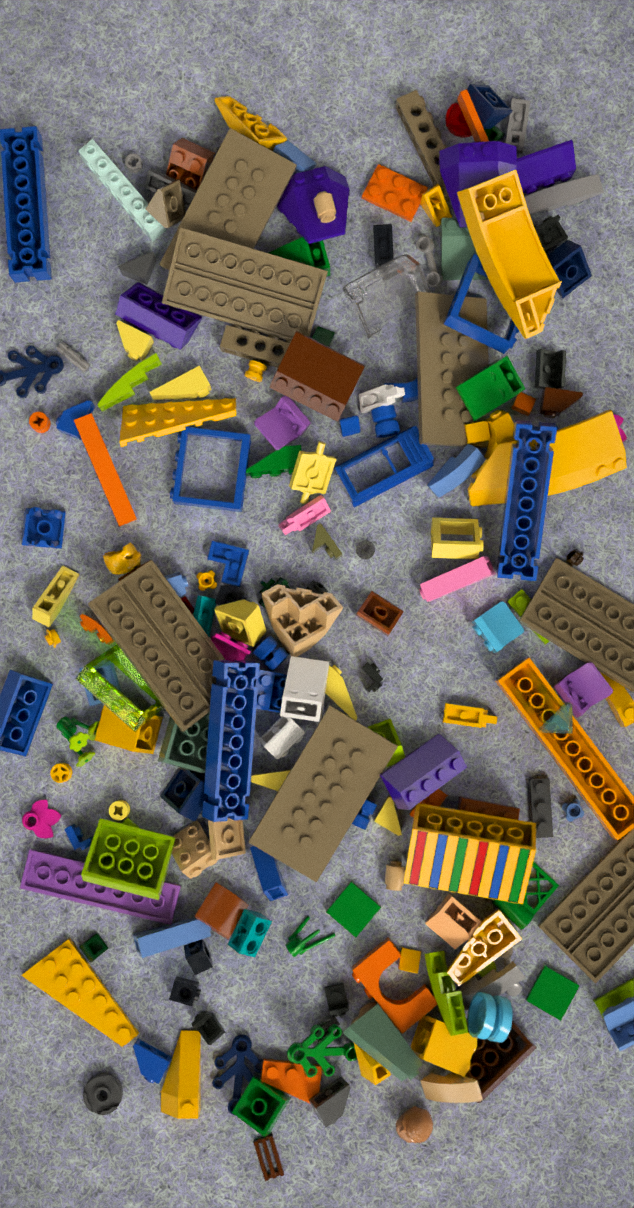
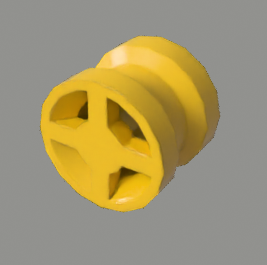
(255, 371)
(57, 772)

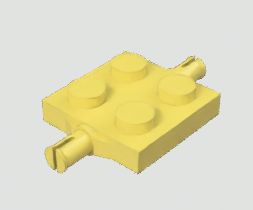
(312, 472)

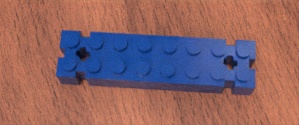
(25, 204)
(526, 500)
(230, 740)

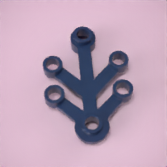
(32, 370)
(239, 1069)

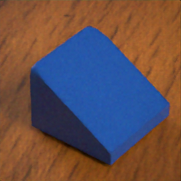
(350, 426)

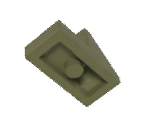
(323, 538)

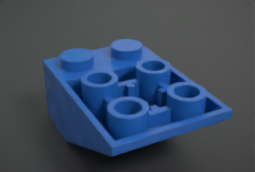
(270, 690)

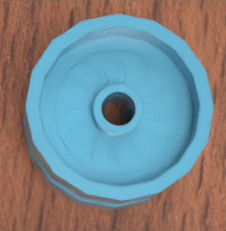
(489, 1017)

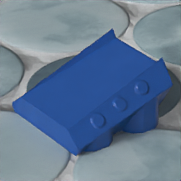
(43, 528)

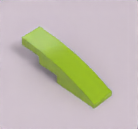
(123, 387)
(447, 998)

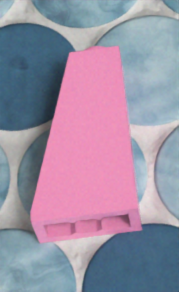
(457, 579)

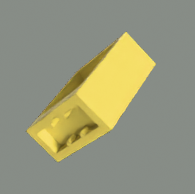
(456, 549)

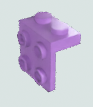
(282, 423)
(583, 688)

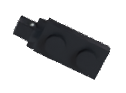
(383, 244)

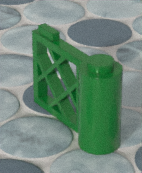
(523, 914)

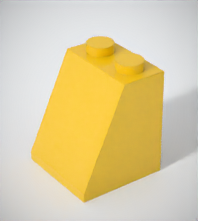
(118, 734)
(436, 1046)

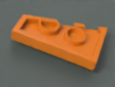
(291, 1078)

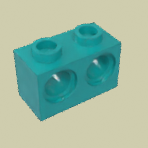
(249, 933)

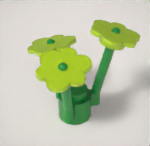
(68, 728)

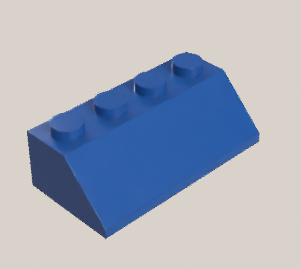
(21, 710)

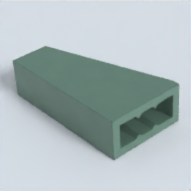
(384, 1043)

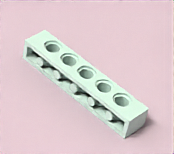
(120, 189)

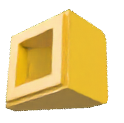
(477, 432)
(409, 960)

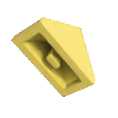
(388, 817)

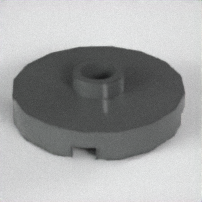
(103, 1104)

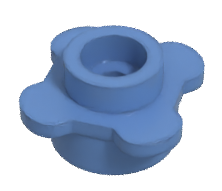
(570, 816)

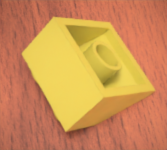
(241, 621)

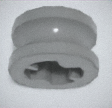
(128, 161)

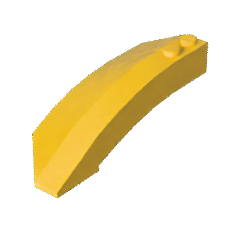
(510, 250)
(580, 457)

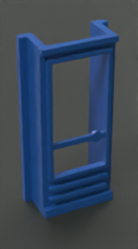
(416, 453)

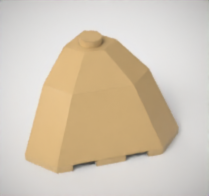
(300, 616)

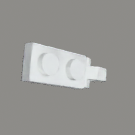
(379, 396)

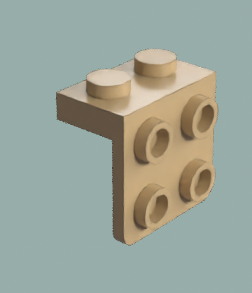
(192, 850)

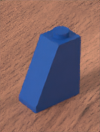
(269, 874)

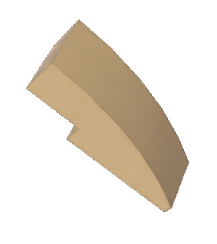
(451, 1088)

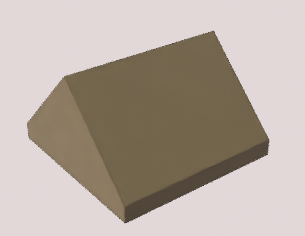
(167, 204)

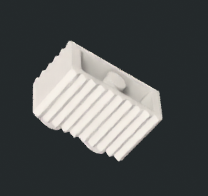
(282, 737)

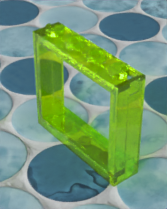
(111, 696)

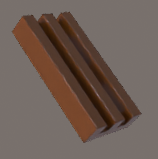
(273, 1174)

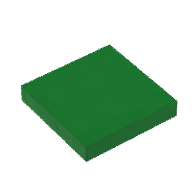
(353, 909)
(552, 992)

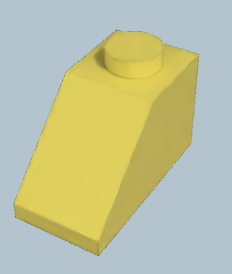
(134, 341)

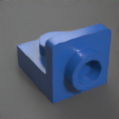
(75, 836)

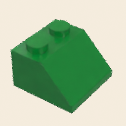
(261, 1106)

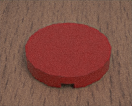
(457, 124)

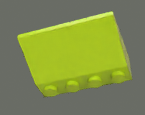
(128, 859)

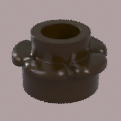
(575, 557)

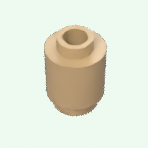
(325, 207)
(394, 875)

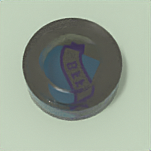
(365, 550)

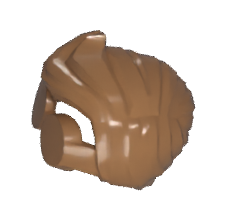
(414, 1125)

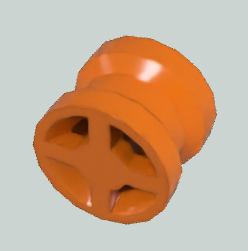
(43, 424)

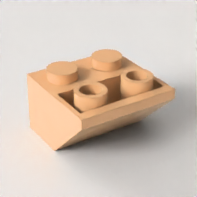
(453, 921)

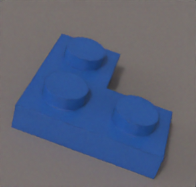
(235, 561)

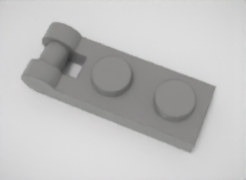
(517, 123)

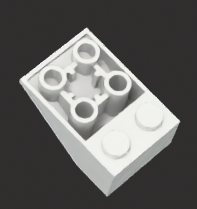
(305, 689)

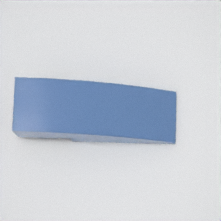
(456, 470)

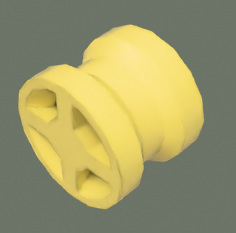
(122, 807)

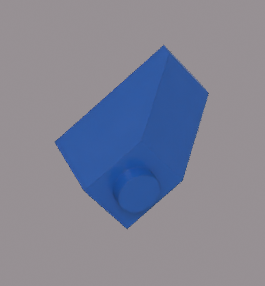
(65, 422)
(151, 1061)

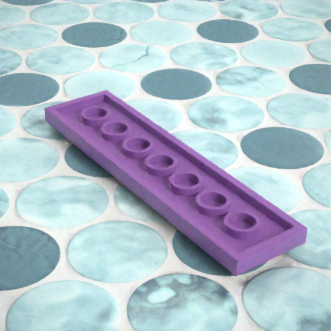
(63, 879)

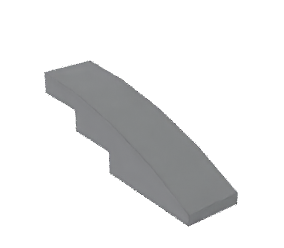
(564, 194)
(492, 983)

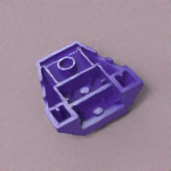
(472, 164)
(299, 205)

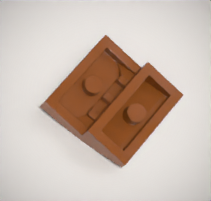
(221, 910)

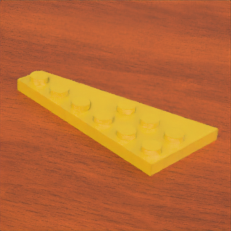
(171, 417)
(74, 984)

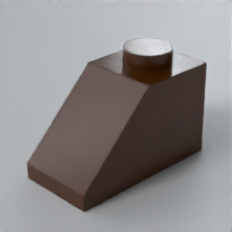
(557, 401)

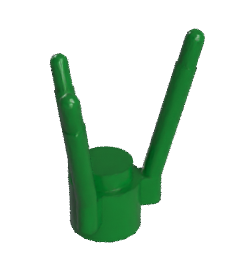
(297, 945)

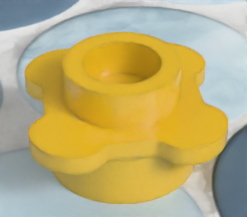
(203, 576)
(52, 638)

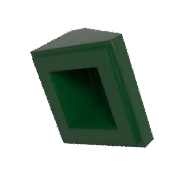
(494, 133)
(323, 336)
(93, 947)

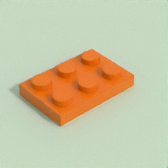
(394, 192)

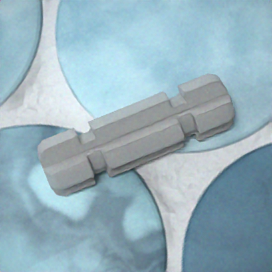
(73, 357)

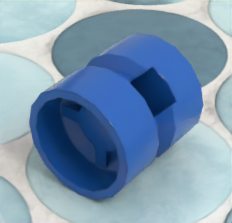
(384, 417)
(264, 652)
(362, 819)

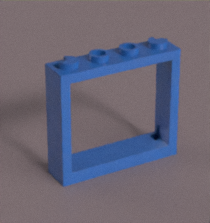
(469, 329)
(241, 476)

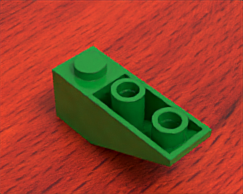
(276, 463)

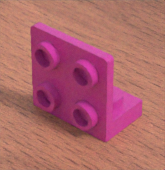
(230, 650)

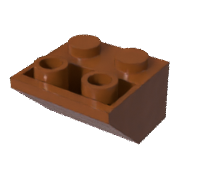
(189, 163)

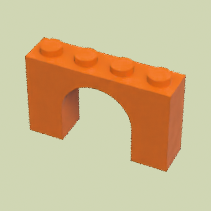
(401, 1012)

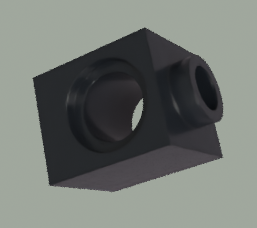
(224, 592)
(198, 956)
(176, 994)

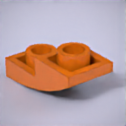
(91, 625)

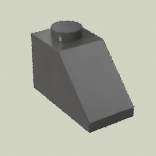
(331, 1102)

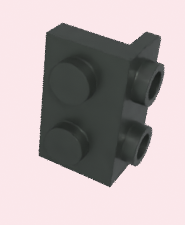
(551, 233)
(550, 369)

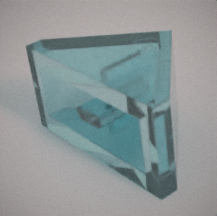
(560, 721)

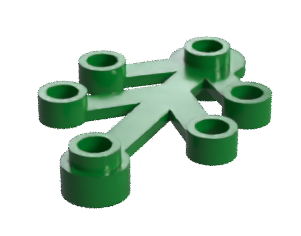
(320, 1050)

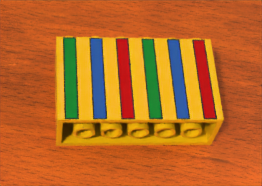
(470, 853)

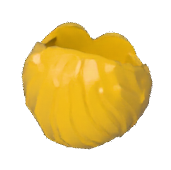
(123, 560)

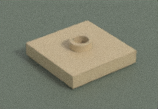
(226, 838)

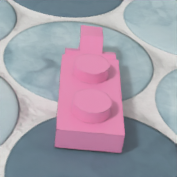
(305, 515)

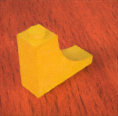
(501, 431)

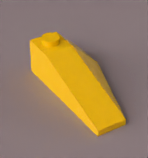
(248, 124)
(486, 944)
(183, 1080)

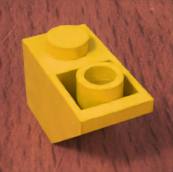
(370, 1068)

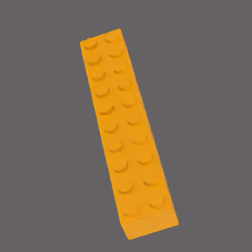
(572, 751)

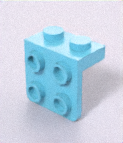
(497, 627)

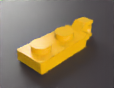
(467, 716)

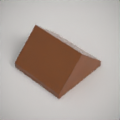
(379, 613)

